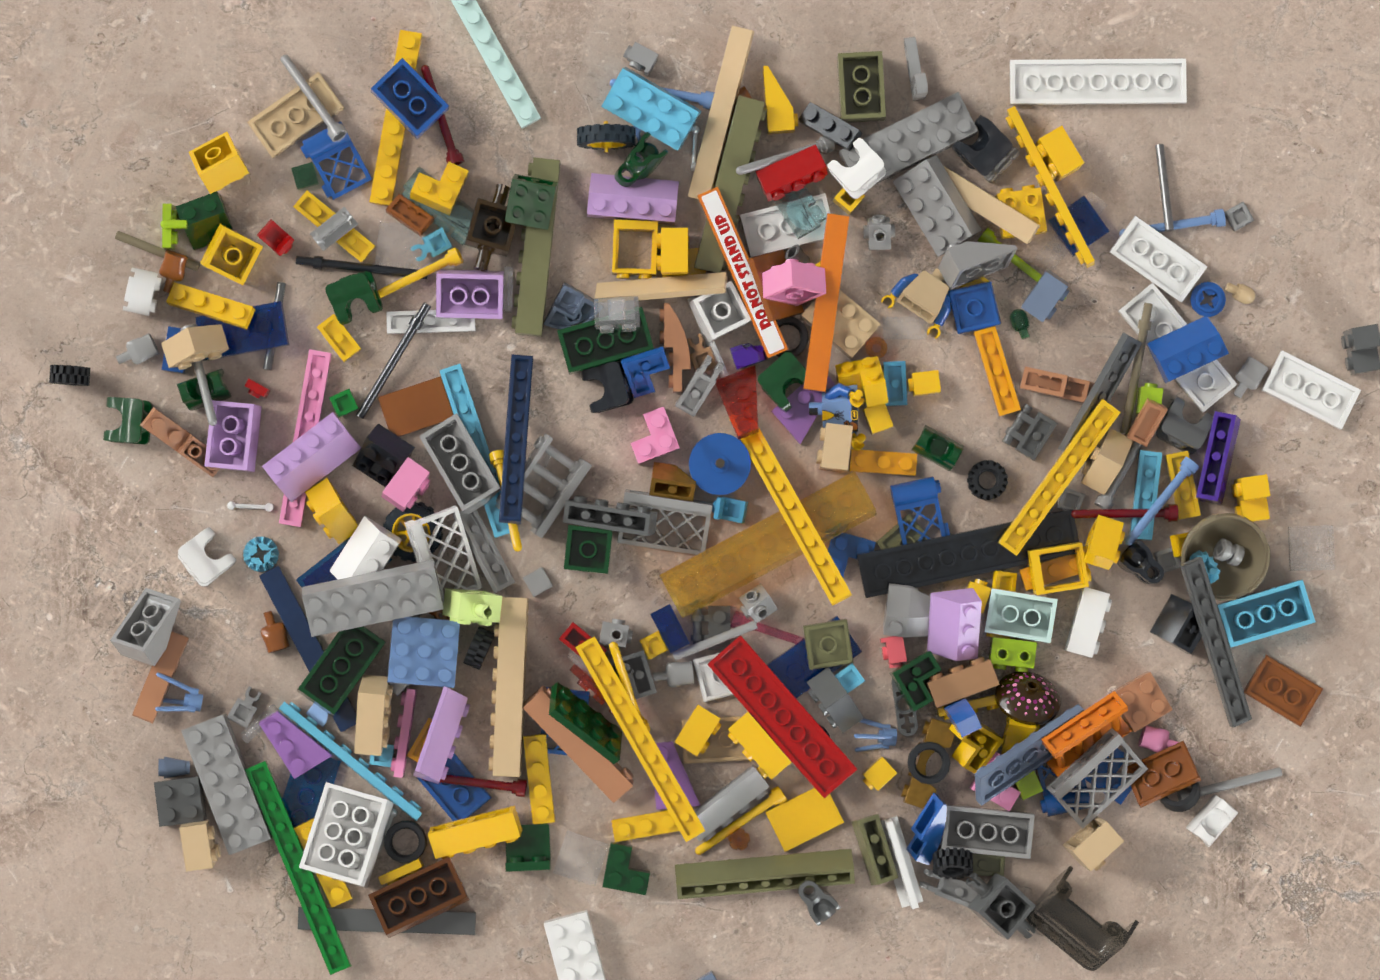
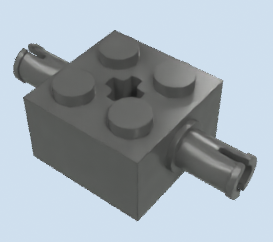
(1001, 906)

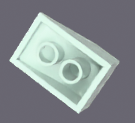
(1021, 615)

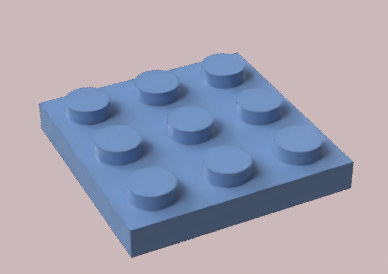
(423, 652)

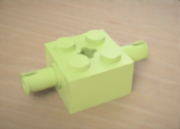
(472, 606)

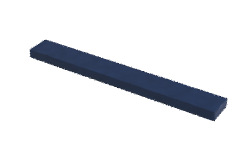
(516, 439)
(299, 630)

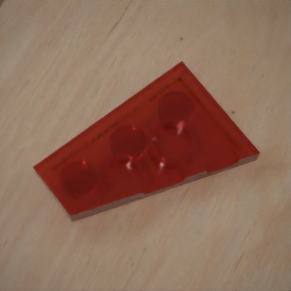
(740, 400)
(586, 683)

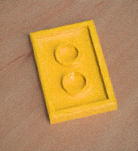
(803, 818)

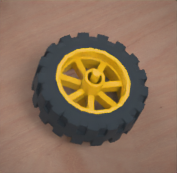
(606, 136)
(396, 516)

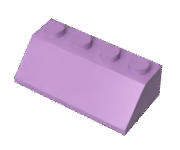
(642, 201)
(311, 457)
(441, 736)

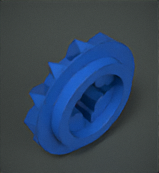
(1218, 301)

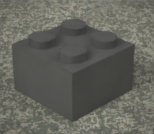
(180, 801)

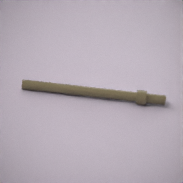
(1143, 325)

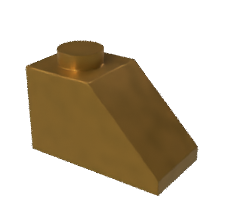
(671, 482)

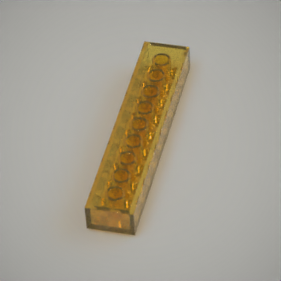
(764, 546)

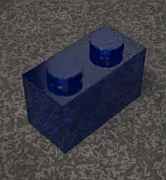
(670, 628)

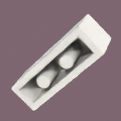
(1088, 622)

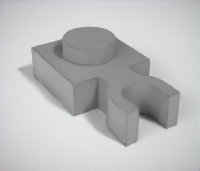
(243, 711)

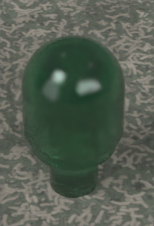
(1020, 323)

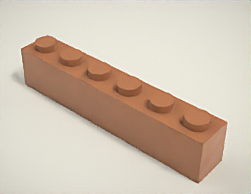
(609, 777)

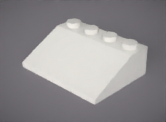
(346, 835)

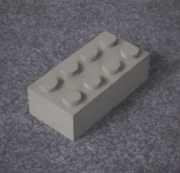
(937, 205)
(988, 831)

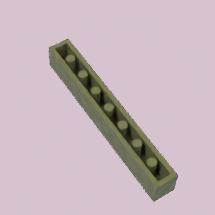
(737, 152)
(535, 261)
(764, 873)

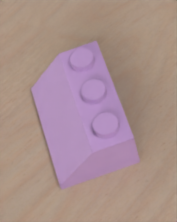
(469, 294)
(234, 438)
(954, 624)

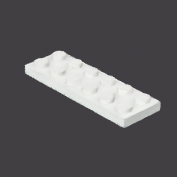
(1203, 384)

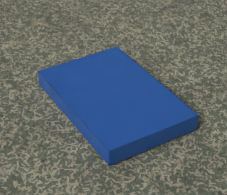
(457, 800)

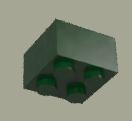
(588, 549)

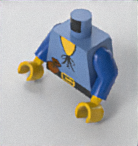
(841, 407)

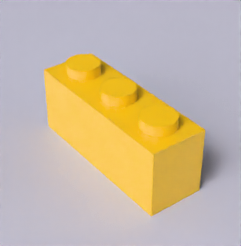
(758, 746)

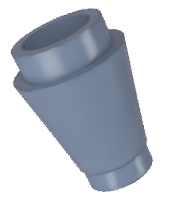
(173, 767)

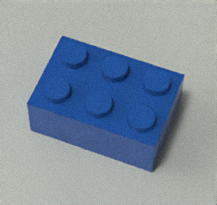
(409, 98)

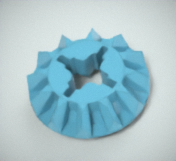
(270, 558)
(1210, 565)

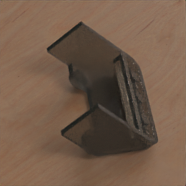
(1074, 929)

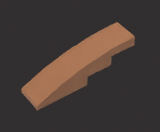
(1055, 385)
(155, 688)

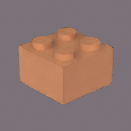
(1143, 700)

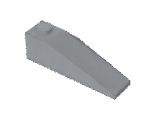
(906, 612)

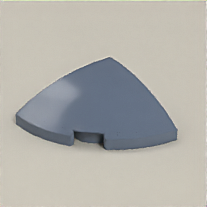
(570, 308)

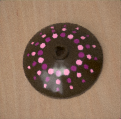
(1028, 698)

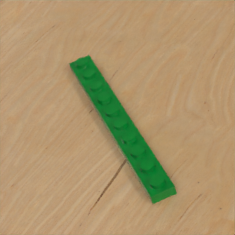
(302, 880)

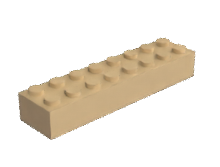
(510, 688)

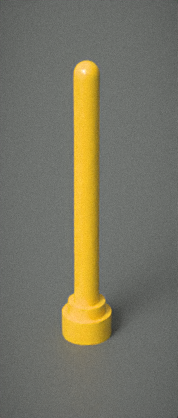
(452, 258)
(496, 459)
(624, 676)
(775, 797)

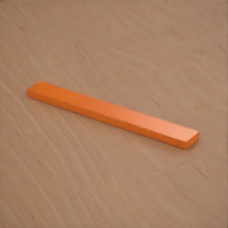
(826, 304)

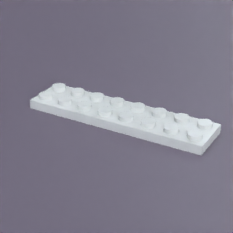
(1098, 81)

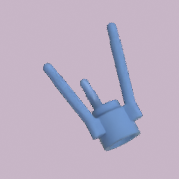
(191, 703)
(886, 736)

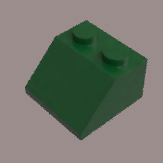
(203, 218)

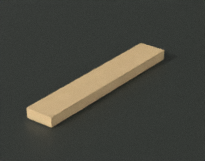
(994, 209)
(664, 287)

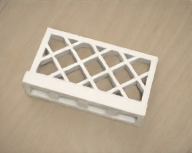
(422, 548)
(906, 883)

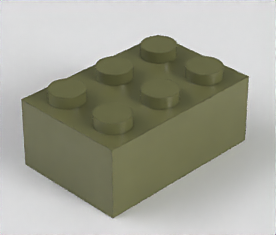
(861, 86)

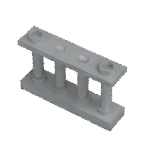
(565, 487)

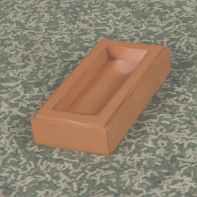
(1147, 422)

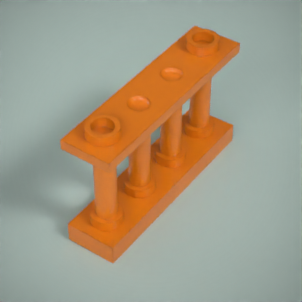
(1084, 730)

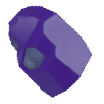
(747, 355)

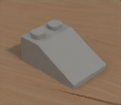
(974, 260)
(147, 627)

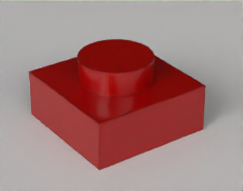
(256, 389)

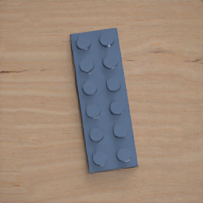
(1018, 761)

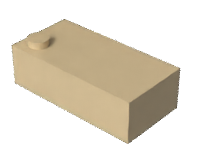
(1093, 844)

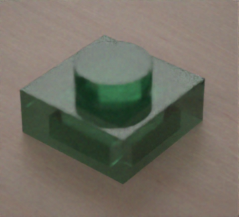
(305, 176)

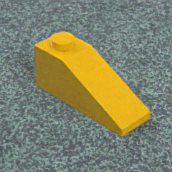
(779, 109)

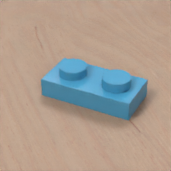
(896, 385)

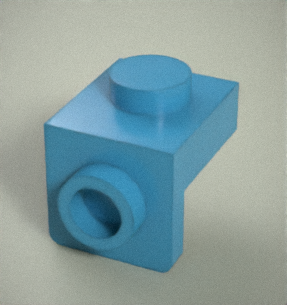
(730, 509)

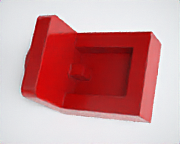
(276, 238)

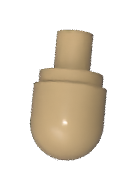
(1241, 292)

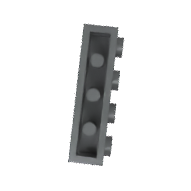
(610, 517)

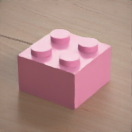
(794, 282)

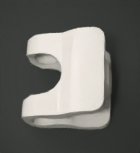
(863, 175)
(198, 564)
(1212, 820)

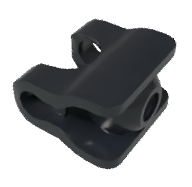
(987, 150)
(616, 386)
(1138, 560)

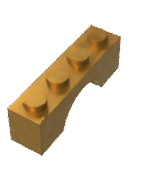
(917, 792)

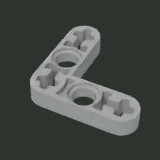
(917, 79)

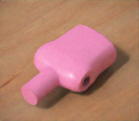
(1155, 739)

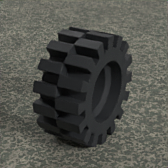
(69, 375)
(1000, 475)
(479, 648)
(952, 863)

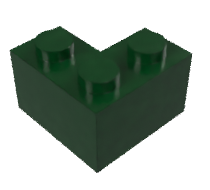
(910, 679)
(619, 875)

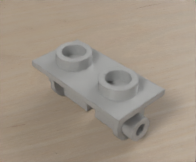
(333, 228)

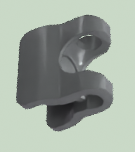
(1179, 432)
(820, 903)

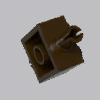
(479, 233)

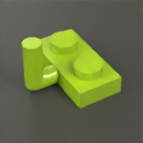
(169, 224)

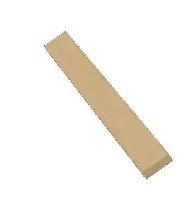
(721, 111)

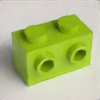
(1012, 653)

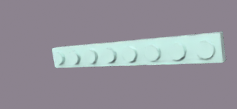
(497, 61)

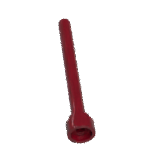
(453, 154)
(1168, 513)
(517, 787)

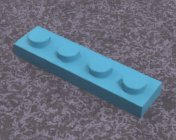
(1146, 488)

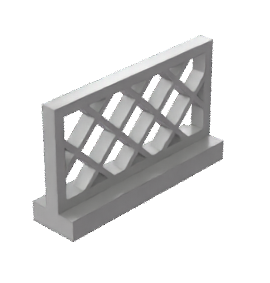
(695, 508)
(1084, 765)

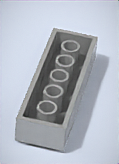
(918, 136)
(372, 598)
(226, 784)

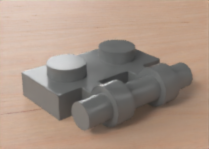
(1035, 436)
(718, 622)

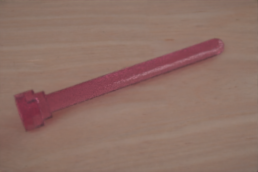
(740, 619)

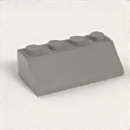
(460, 464)
(729, 800)

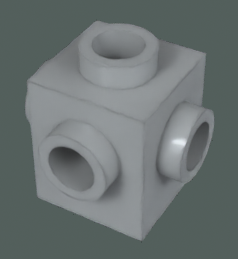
(879, 232)
(757, 604)
(608, 629)

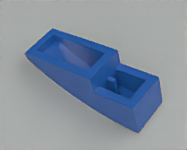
(962, 717)
(928, 830)

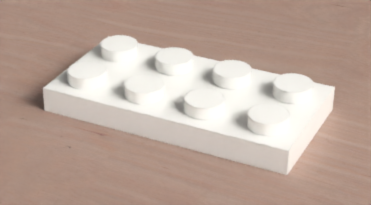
(769, 231)
(1158, 259)
(1311, 390)

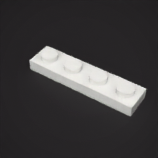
(398, 323)

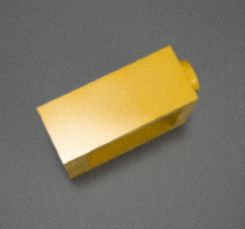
(634, 226)
(1036, 571)

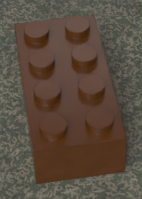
(418, 897)

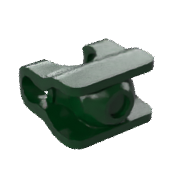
(640, 162)
(349, 288)
(779, 377)
(191, 394)
(133, 414)
(938, 448)

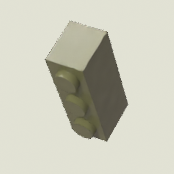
(874, 849)

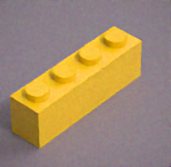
(475, 832)

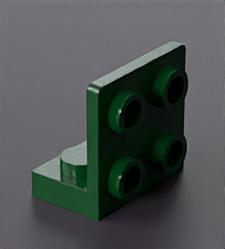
(530, 201)
(530, 850)

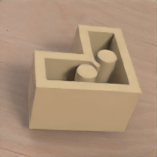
(195, 345)
(835, 447)
(1107, 461)
(199, 845)

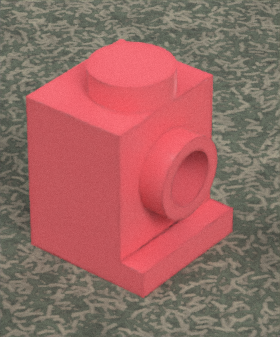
(894, 651)

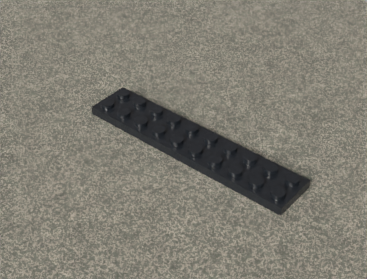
(959, 555)

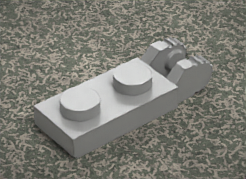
(698, 388)
(951, 889)

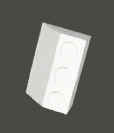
(366, 550)

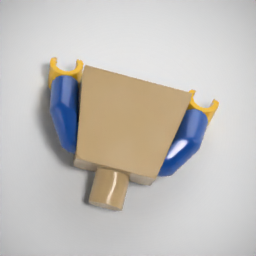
(924, 296)

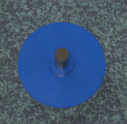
(719, 464)

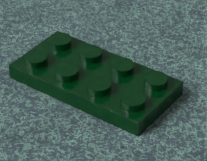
(585, 722)

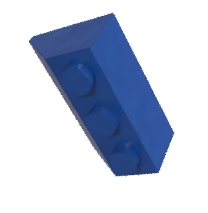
(1187, 349)

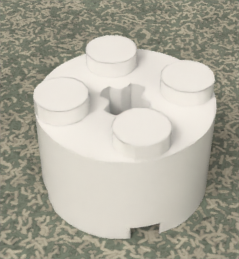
(141, 292)

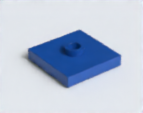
(974, 307)

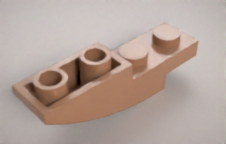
(674, 338)
(178, 439)

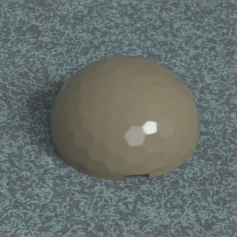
(1232, 580)

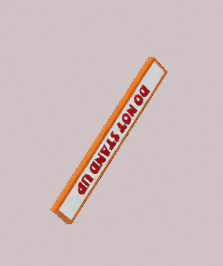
(738, 265)

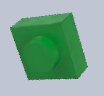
(344, 403)

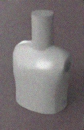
(139, 350)
(1249, 376)
(676, 674)

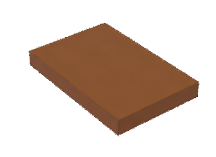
(773, 309)
(416, 407)
(1282, 690)
(1166, 774)

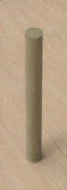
(151, 248)

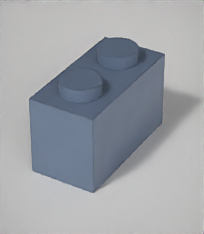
(1045, 295)

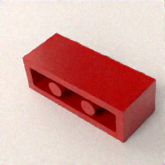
(792, 173)

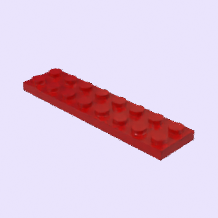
(782, 716)

